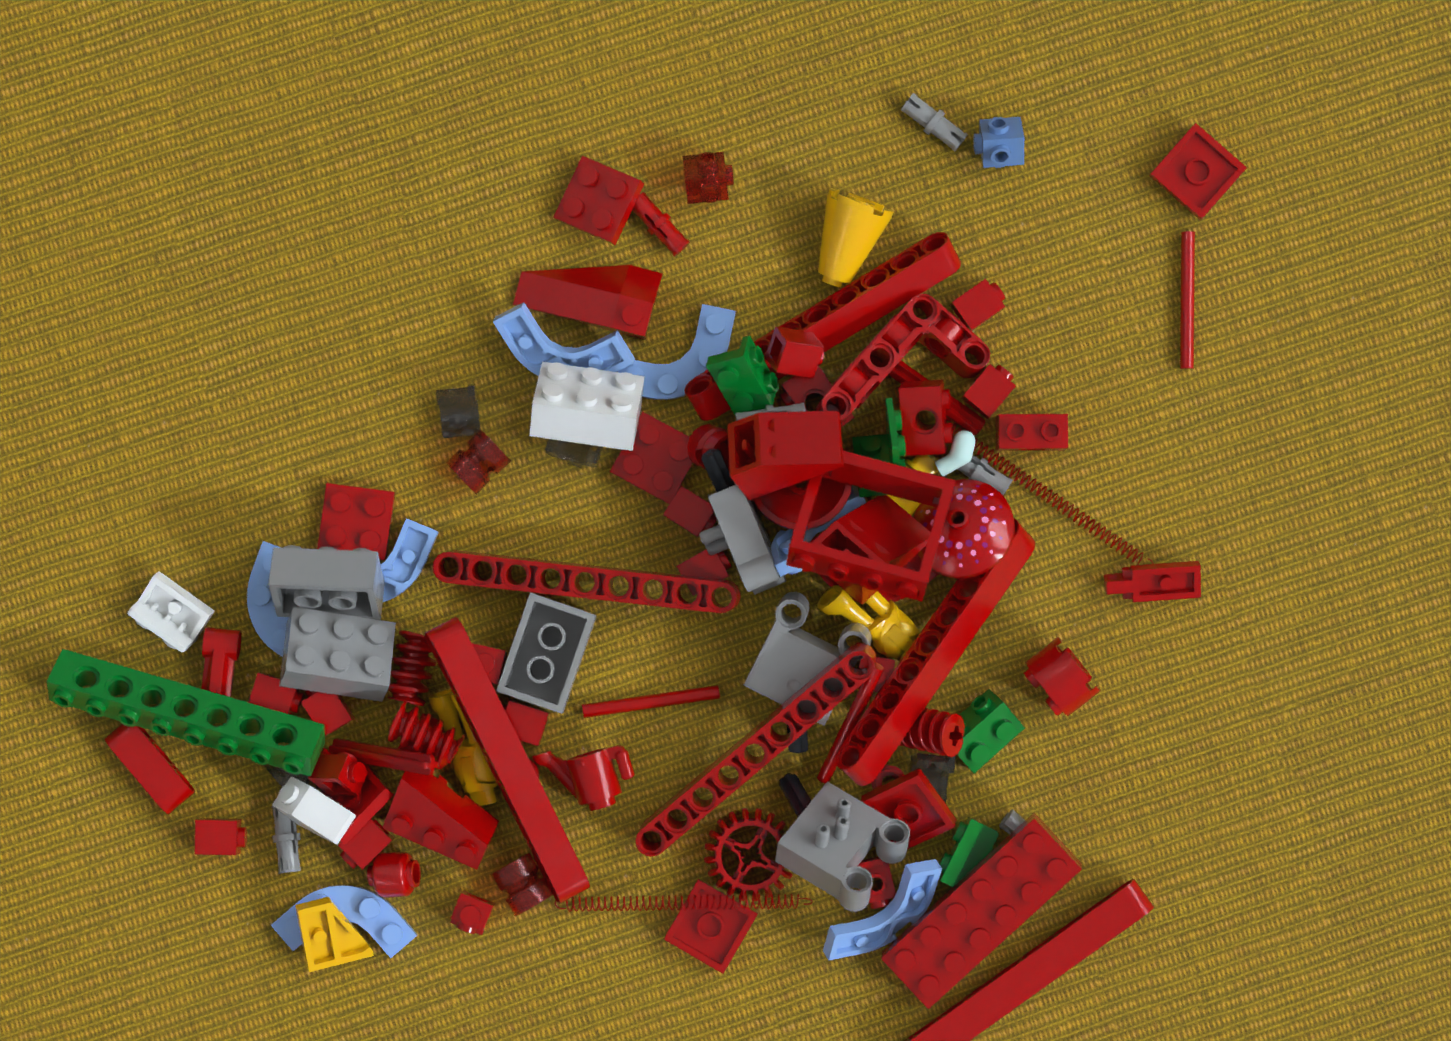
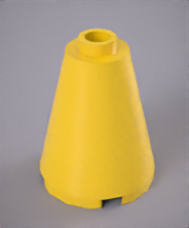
(848, 235)

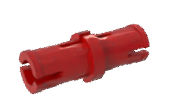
(660, 224)

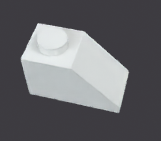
(313, 810)

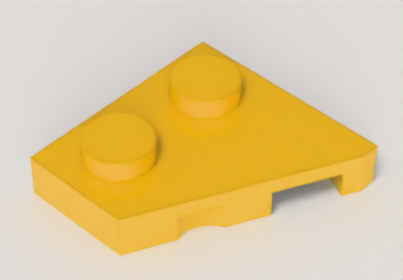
(328, 935)

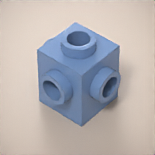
(1000, 142)

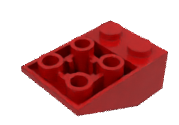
(783, 449)
(877, 532)

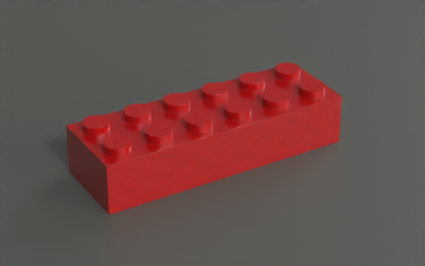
(981, 910)

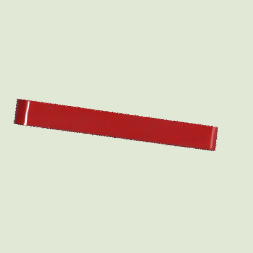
(849, 309)
(569, 581)
(928, 664)
(762, 735)
(507, 759)
(1039, 966)

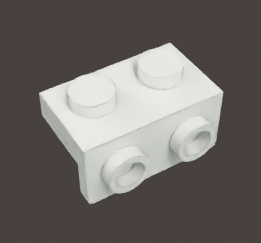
(171, 612)

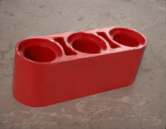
(150, 766)

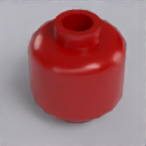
(394, 874)

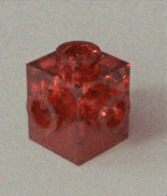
(707, 177)

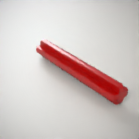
(959, 413)
(386, 756)

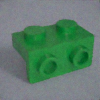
(744, 377)
(987, 730)
(971, 846)

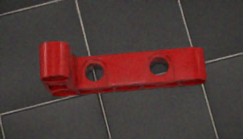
(939, 333)

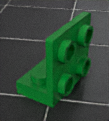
(883, 447)

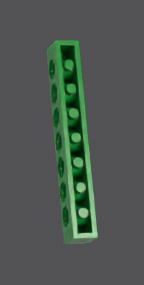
(174, 699)

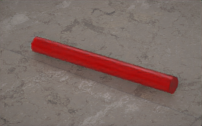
(1187, 300)
(651, 701)
(851, 719)

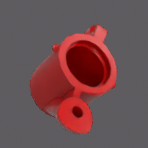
(590, 775)

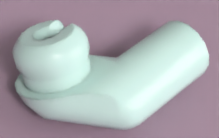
(960, 453)

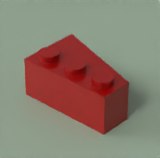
(440, 819)

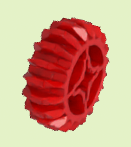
(724, 840)

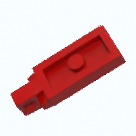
(1156, 581)

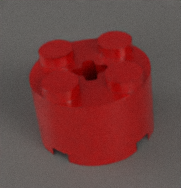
(1061, 677)

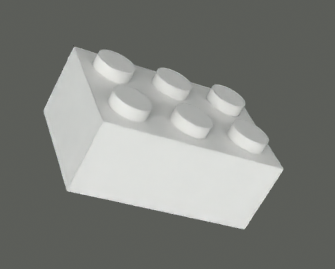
(587, 406)

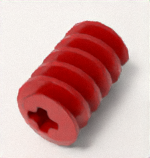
(411, 669)
(936, 733)
(424, 735)

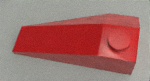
(595, 296)

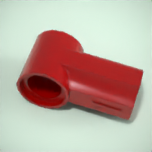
(221, 651)

